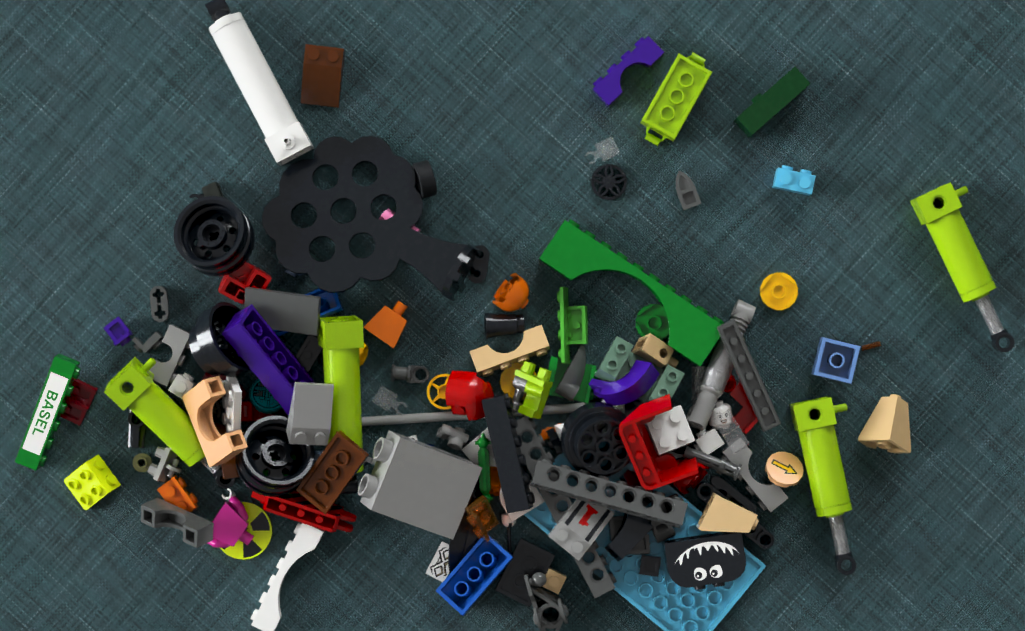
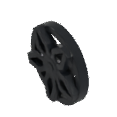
(608, 182)

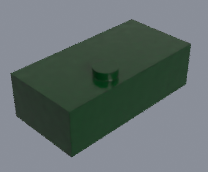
(771, 102)

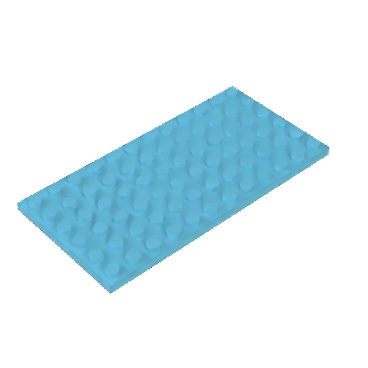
(659, 597)

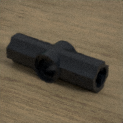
(136, 433)

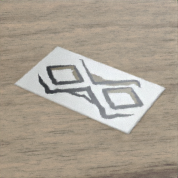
(439, 565)

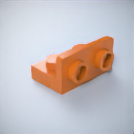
(176, 494)

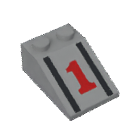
(580, 527)

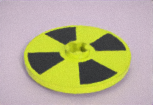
(259, 527)

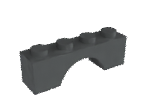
(161, 513)

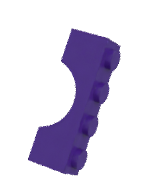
(645, 54)

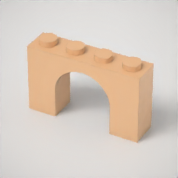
(199, 405)

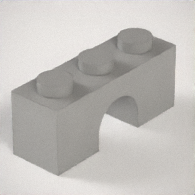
(178, 341)

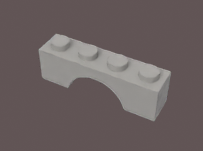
(769, 494)

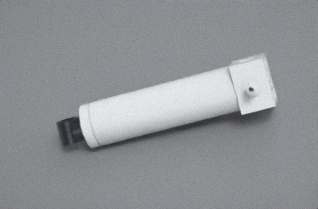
(258, 84)

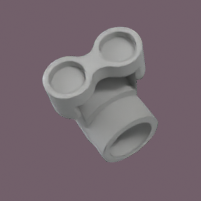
(455, 436)

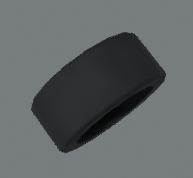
(424, 179)

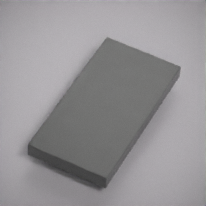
(286, 310)

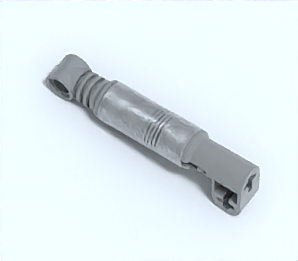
(717, 376)

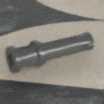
(721, 465)

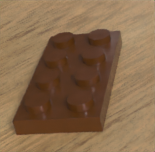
(332, 472)

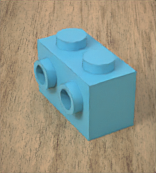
(794, 181)

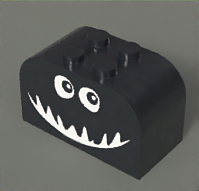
(705, 559)

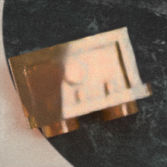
(481, 517)

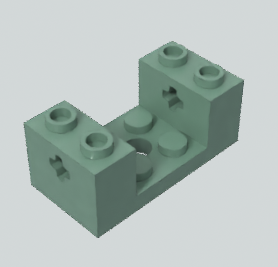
(619, 362)

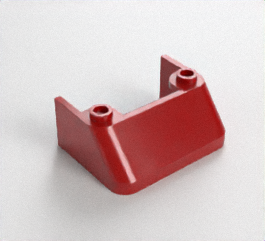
(650, 468)

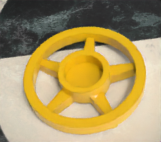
(440, 391)

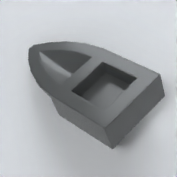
(686, 191)

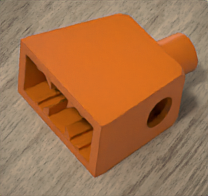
(388, 324)

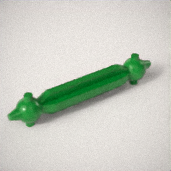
(484, 462)

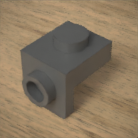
(152, 343)

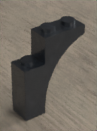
(632, 527)

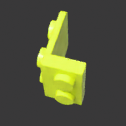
(91, 482)

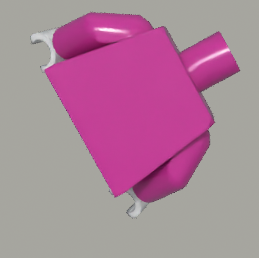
(230, 523)

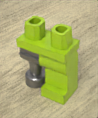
(534, 386)

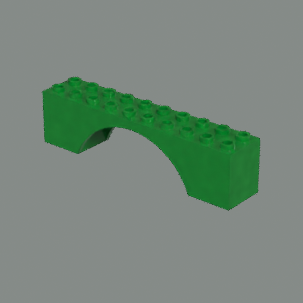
(578, 253)

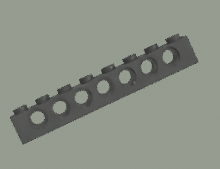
(598, 497)

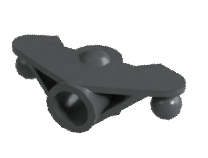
(547, 600)

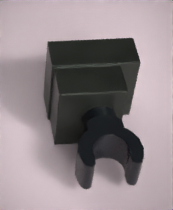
(210, 190)

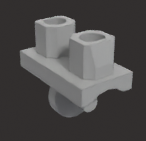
(167, 465)

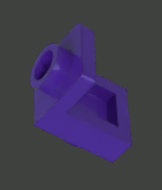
(118, 332)

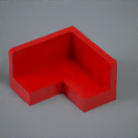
(745, 416)

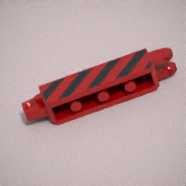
(299, 509)

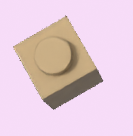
(554, 580)

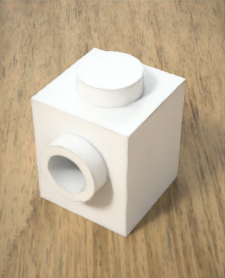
(182, 384)
(708, 441)

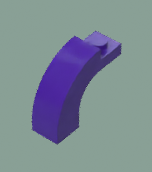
(628, 388)

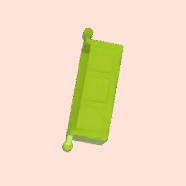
(675, 97)

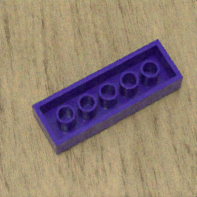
(265, 355)

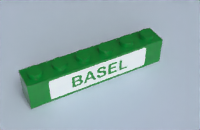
(48, 411)

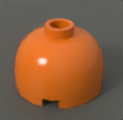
(512, 294)

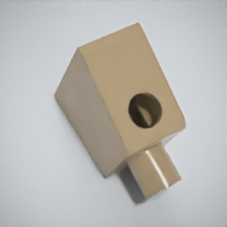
(655, 351)

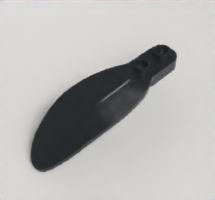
(464, 537)

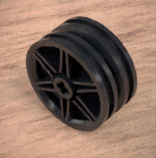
(208, 210)
(251, 471)

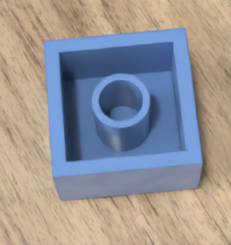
(835, 360)

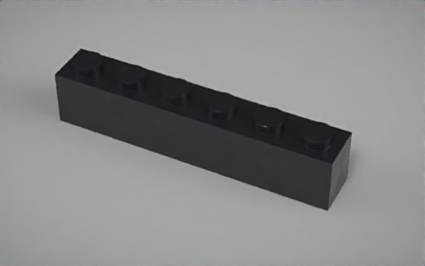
(507, 453)

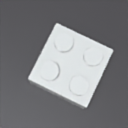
(669, 431)

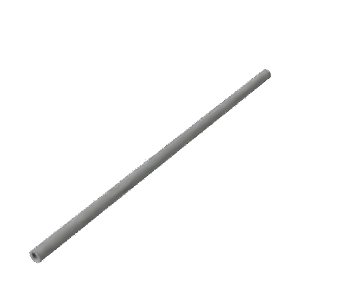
(449, 416)

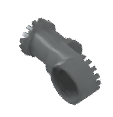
(408, 373)

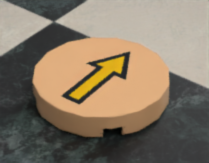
(784, 469)

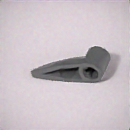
(573, 376)

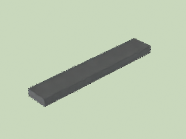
(748, 375)

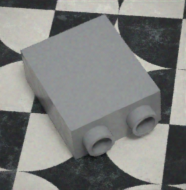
(419, 484)

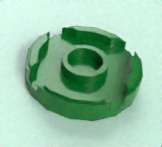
(653, 320)

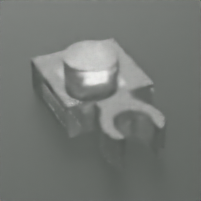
(605, 149)
(386, 399)

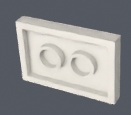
(232, 404)

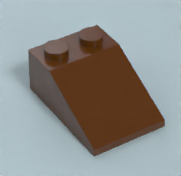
(322, 75)

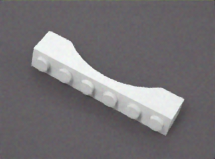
(269, 613)

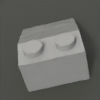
(310, 414)

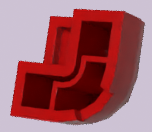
(248, 275)
(465, 394)

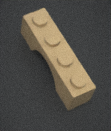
(488, 360)

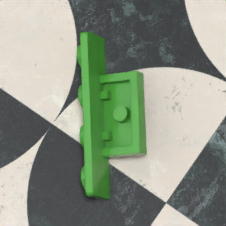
(572, 325)

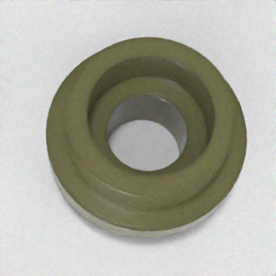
(148, 461)

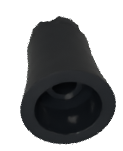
(502, 324)

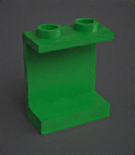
(558, 369)

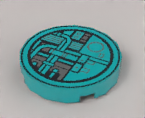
(263, 399)

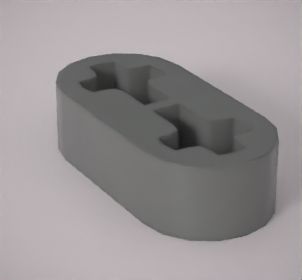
(155, 305)

